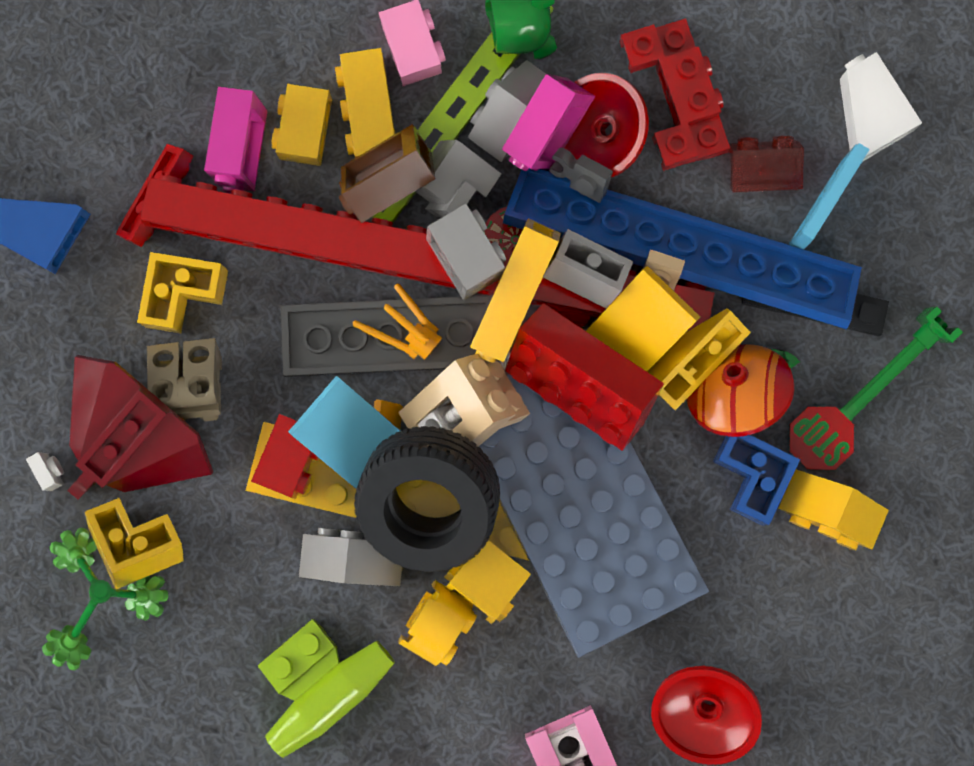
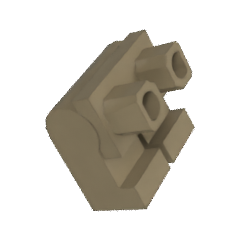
(187, 382)

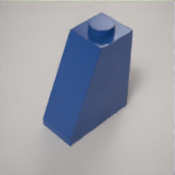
(40, 229)

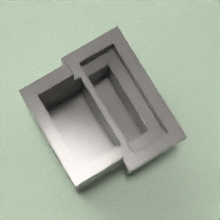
(457, 176)

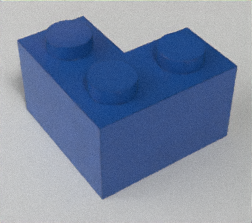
(764, 472)

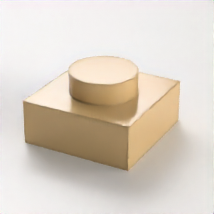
(665, 266)

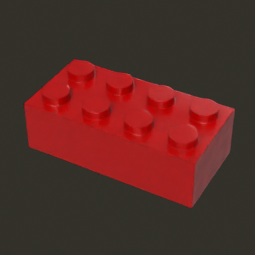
(582, 376)

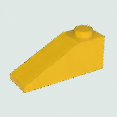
(697, 356)

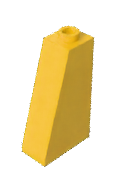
(515, 291)

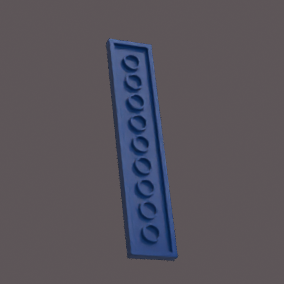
(711, 251)

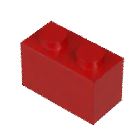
(284, 461)

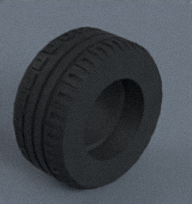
(419, 540)

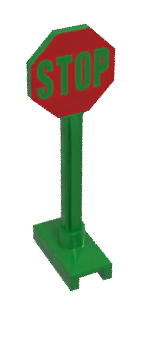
(825, 435)

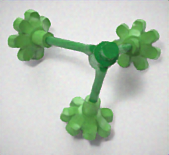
(142, 596)

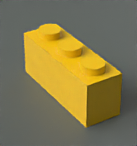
(366, 100)

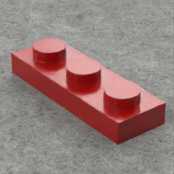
(172, 162)

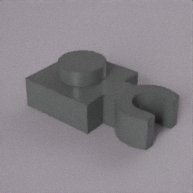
(585, 174)

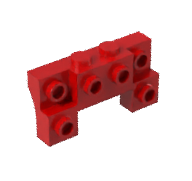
(687, 90)

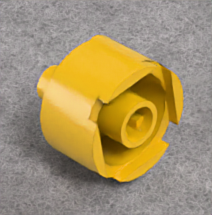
(438, 624)

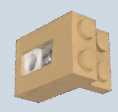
(479, 395)

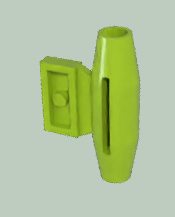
(319, 684)

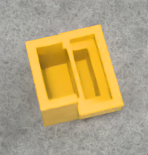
(489, 581)

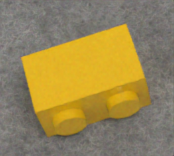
(302, 124)

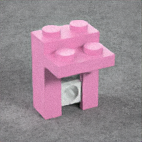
(580, 725)

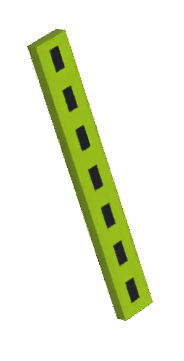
(459, 105)

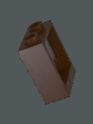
(386, 174)

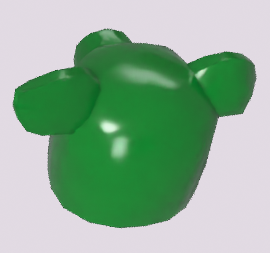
(521, 26)

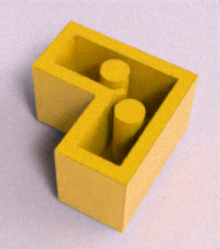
(171, 283)
(835, 509)
(131, 551)

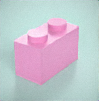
(411, 43)

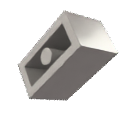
(588, 269)

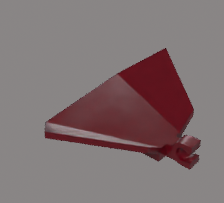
(127, 433)

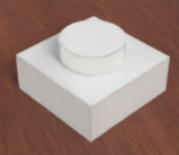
(46, 470)

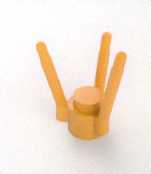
(421, 339)

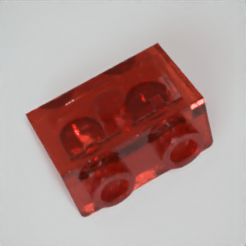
(766, 164)

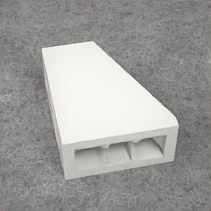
(874, 105)

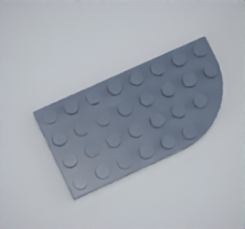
(589, 525)

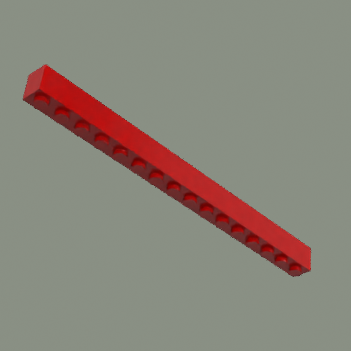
(339, 240)

